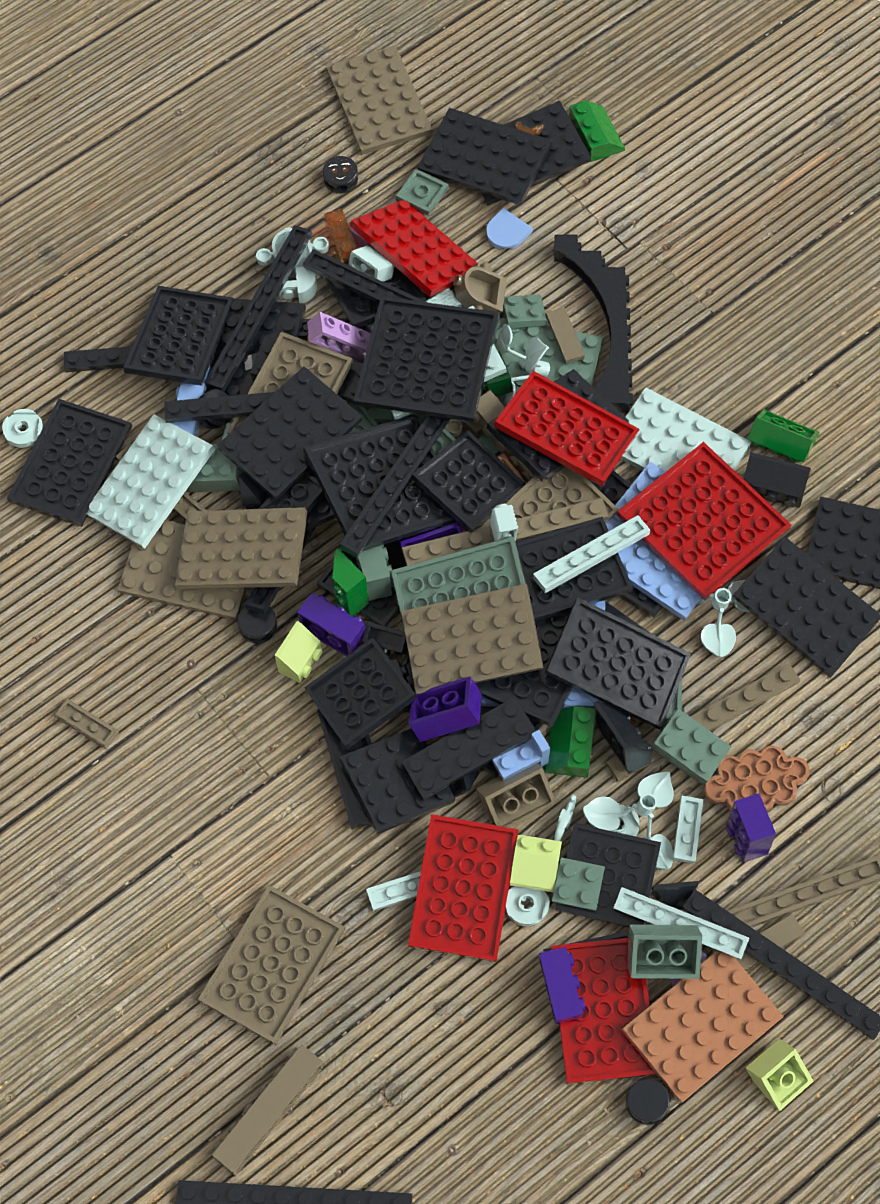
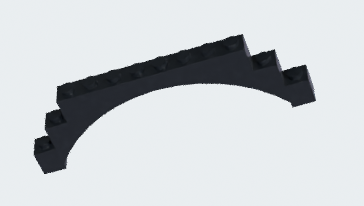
(609, 288)

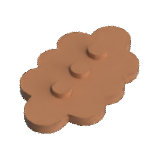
(755, 773)

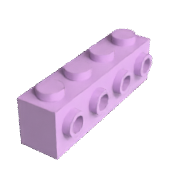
(338, 336)

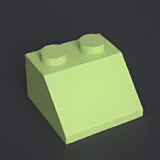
(298, 653)
(535, 863)
(779, 1074)

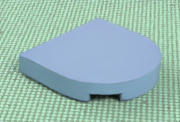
(507, 230)

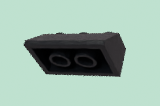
(777, 479)
(622, 737)

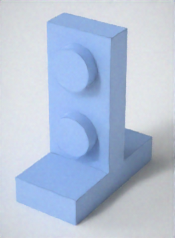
(523, 756)

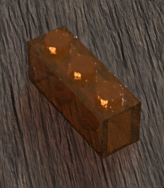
(339, 235)

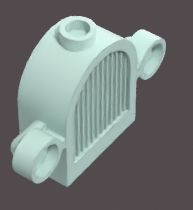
(265, 256)

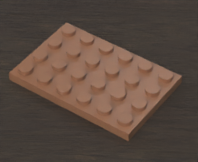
(702, 1024)

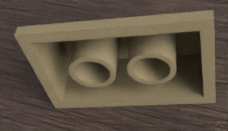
(516, 797)

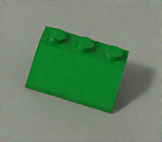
(595, 129)
(783, 436)
(349, 585)
(571, 742)

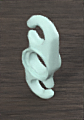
(565, 818)

